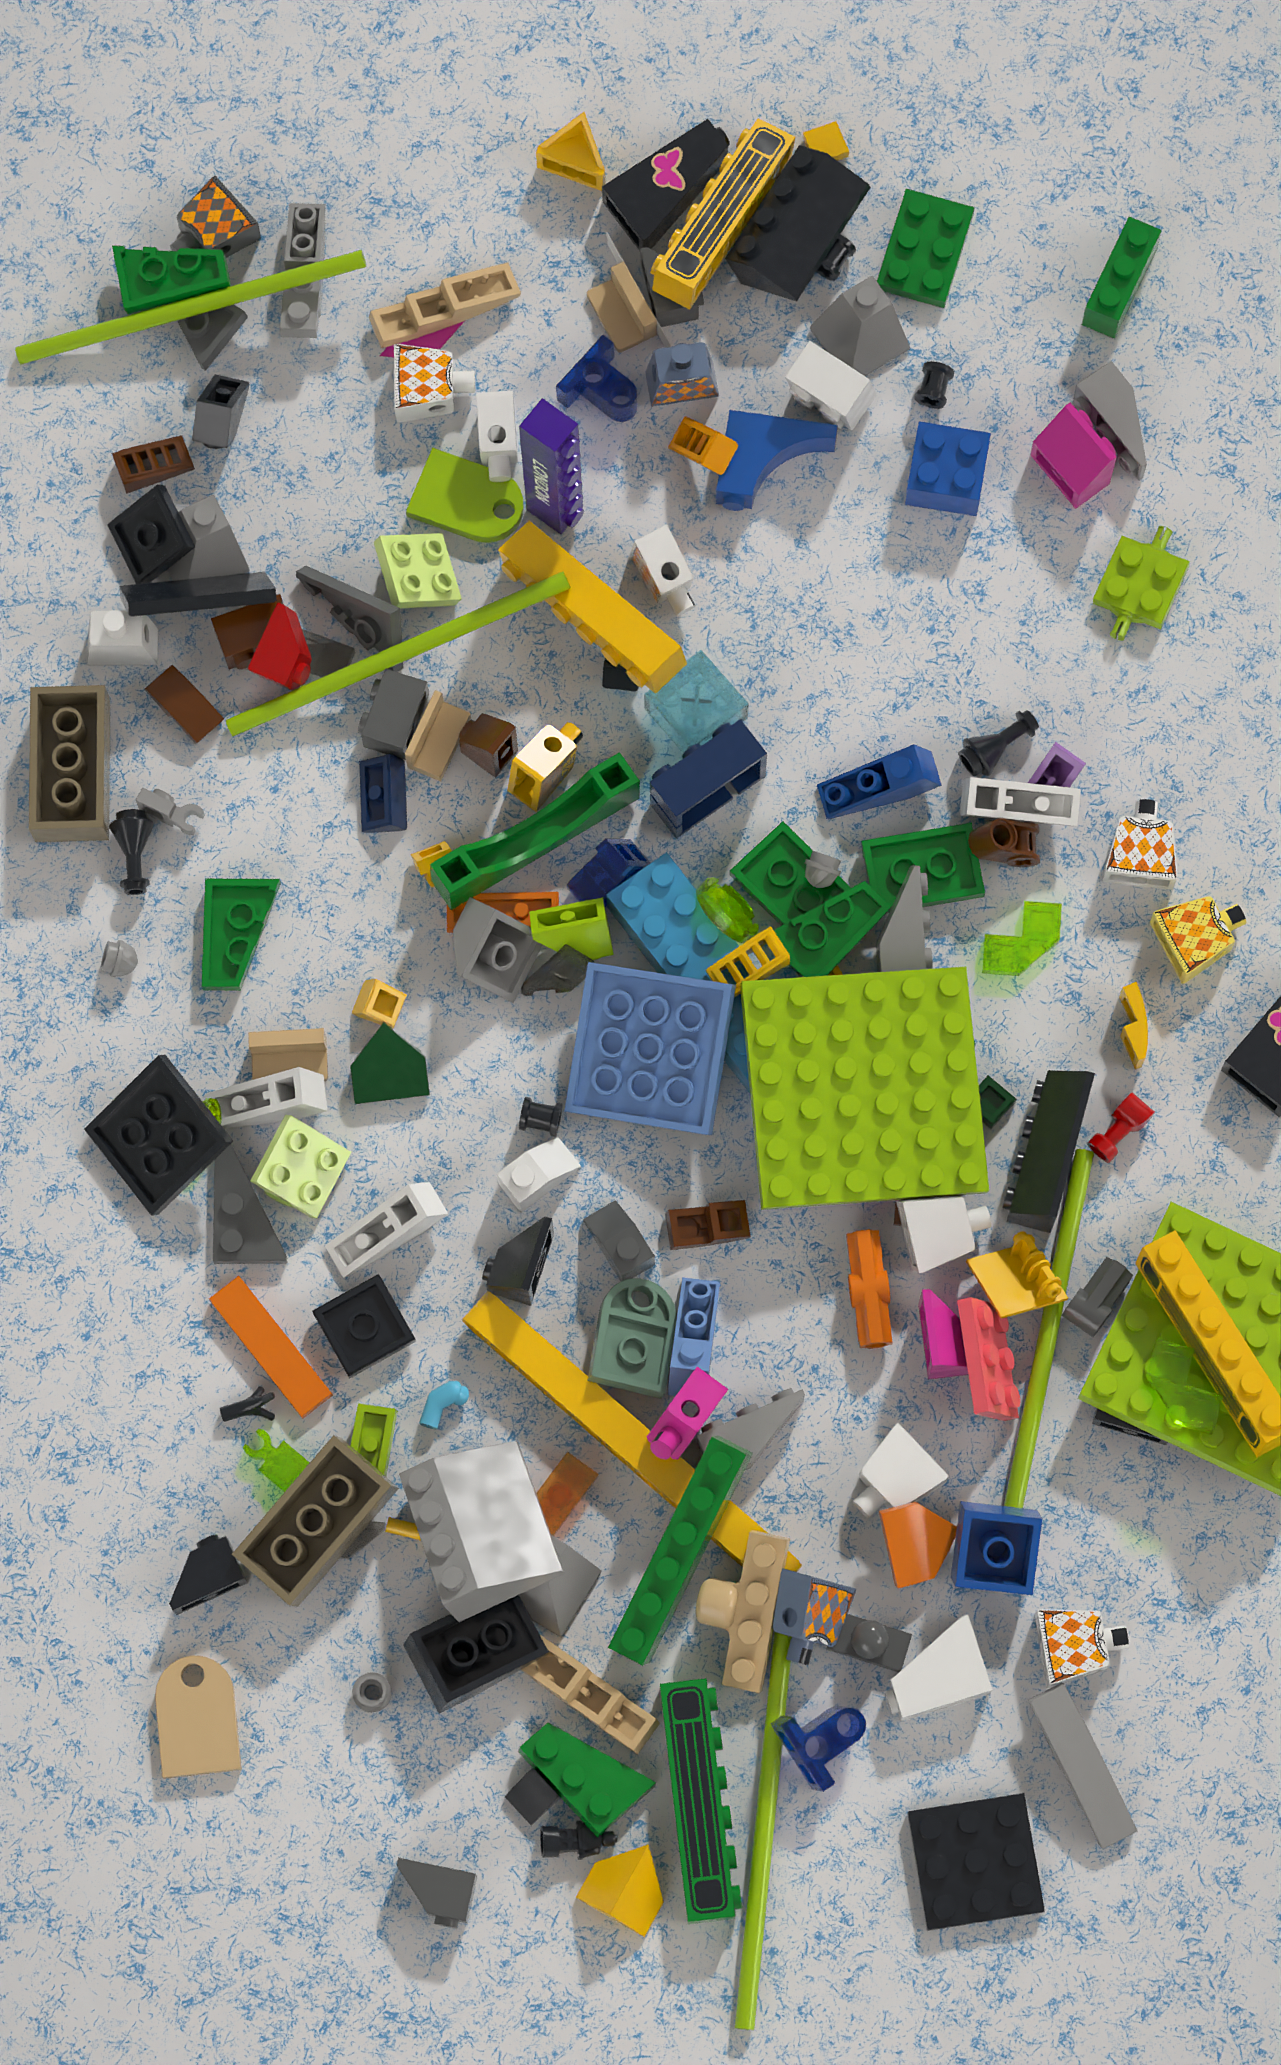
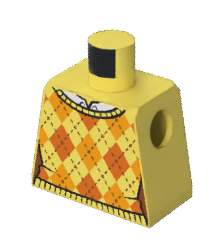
(1196, 934)

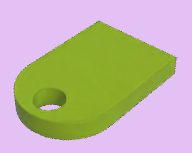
(462, 499)

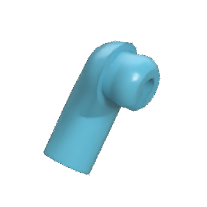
(440, 1398)

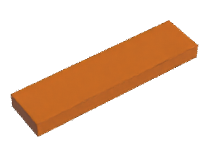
(270, 1347)

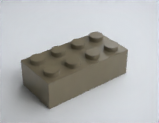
(69, 763)
(315, 1521)

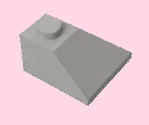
(861, 328)
(214, 541)
(493, 949)
(559, 1599)

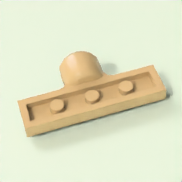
(747, 1610)

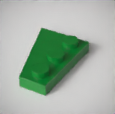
(160, 277)
(232, 928)
(830, 931)
(584, 1777)

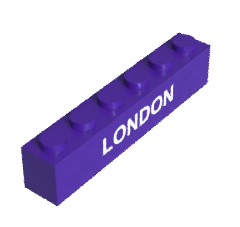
(552, 466)

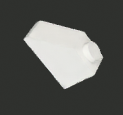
(537, 1173)

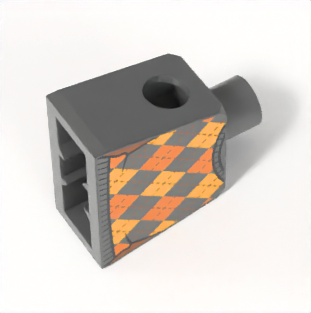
(216, 221)

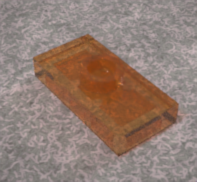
(564, 1490)

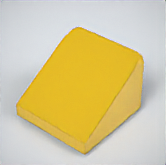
(379, 1002)

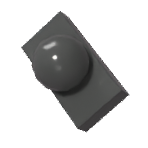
(872, 1643)

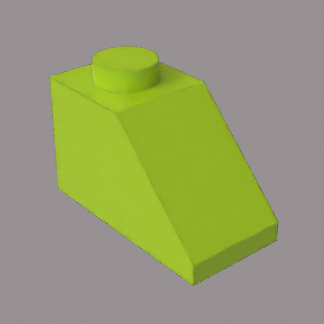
(577, 924)

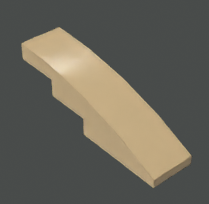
(443, 306)
(592, 1697)

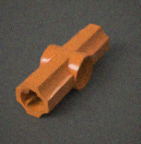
(869, 1289)

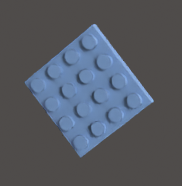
(650, 1048)

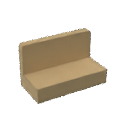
(623, 309)
(436, 737)
(288, 1049)

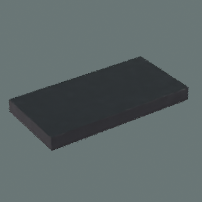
(197, 594)

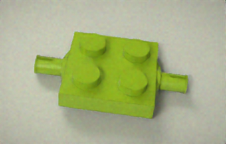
(1141, 582)

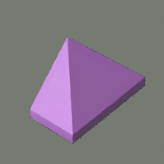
(1058, 768)

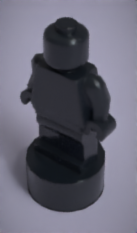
(582, 1839)

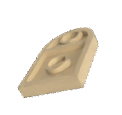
(197, 1722)

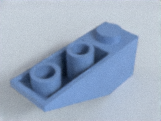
(693, 1330)

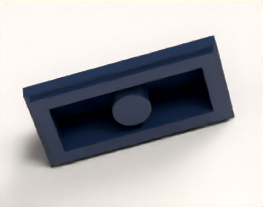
(383, 794)

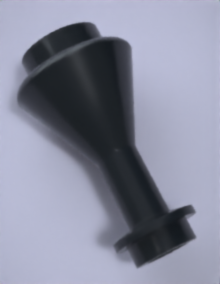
(983, 752)
(132, 832)

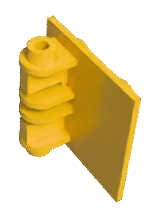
(1017, 1277)

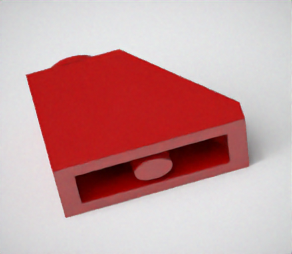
(282, 651)

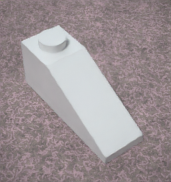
(1019, 801)
(271, 1098)
(387, 1227)

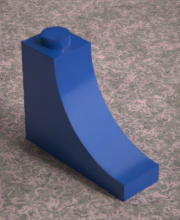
(762, 447)

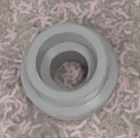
(366, 1681)

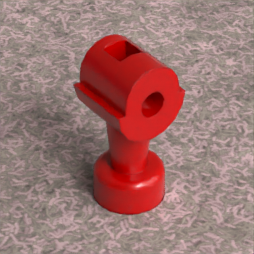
(1128, 1117)

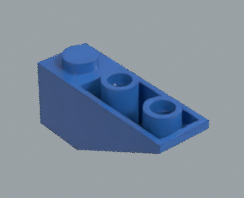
(880, 782)

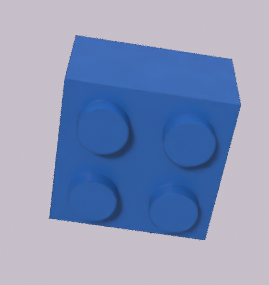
(947, 468)
(996, 1548)

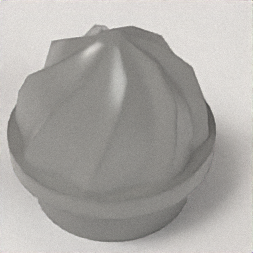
(821, 869)
(118, 958)

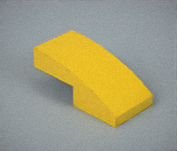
(1135, 1034)

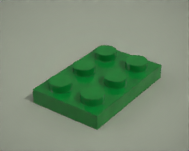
(925, 248)
(941, 854)
(776, 876)

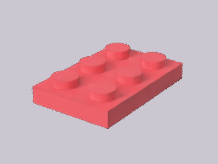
(988, 1360)

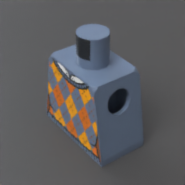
(681, 374)
(810, 1612)

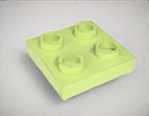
(417, 570)
(300, 1167)

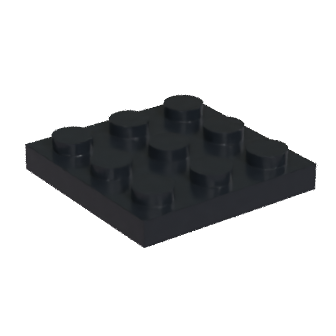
(158, 1135)
(975, 1862)

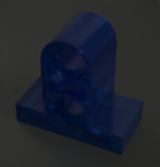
(605, 390)
(609, 868)
(830, 1742)

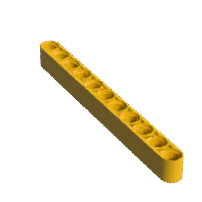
(600, 1415)

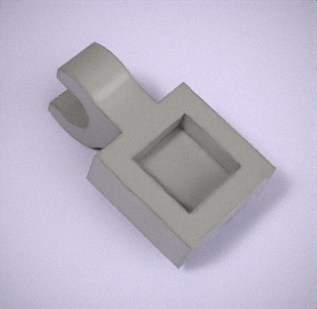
(161, 807)

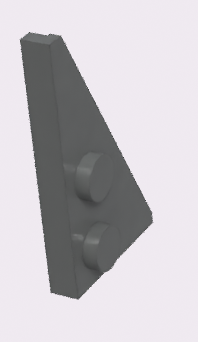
(211, 332)
(363, 615)
(240, 1223)

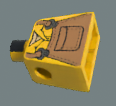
(543, 764)

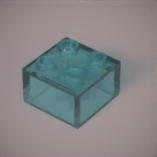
(695, 703)

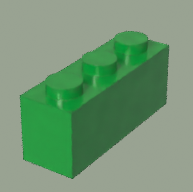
(1121, 277)

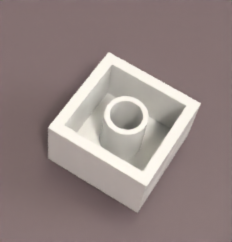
(830, 386)

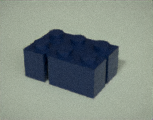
(695, 784)

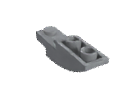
(303, 246)

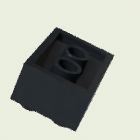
(474, 1654)

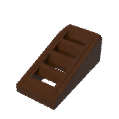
(145, 478)

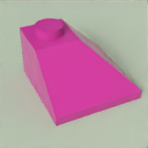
(941, 1338)

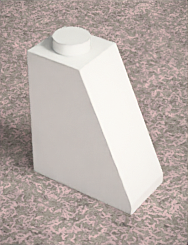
(941, 1675)

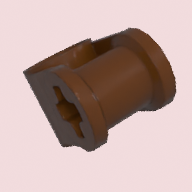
(1006, 842)

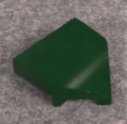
(388, 1069)

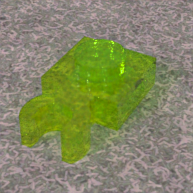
(280, 1464)

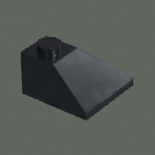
(520, 1263)

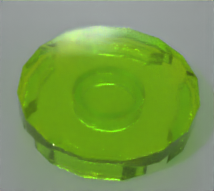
(727, 910)

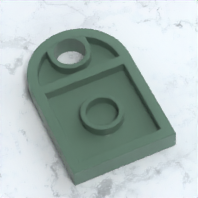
(633, 1341)

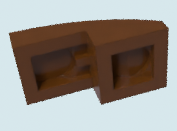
(184, 703)
(707, 1225)

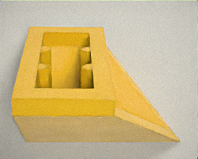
(573, 154)
(625, 1889)

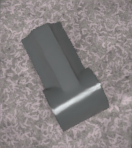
(1093, 1303)

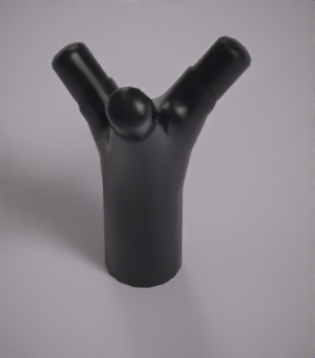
(249, 1406)

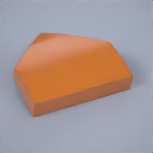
(915, 1542)

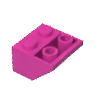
(1074, 455)

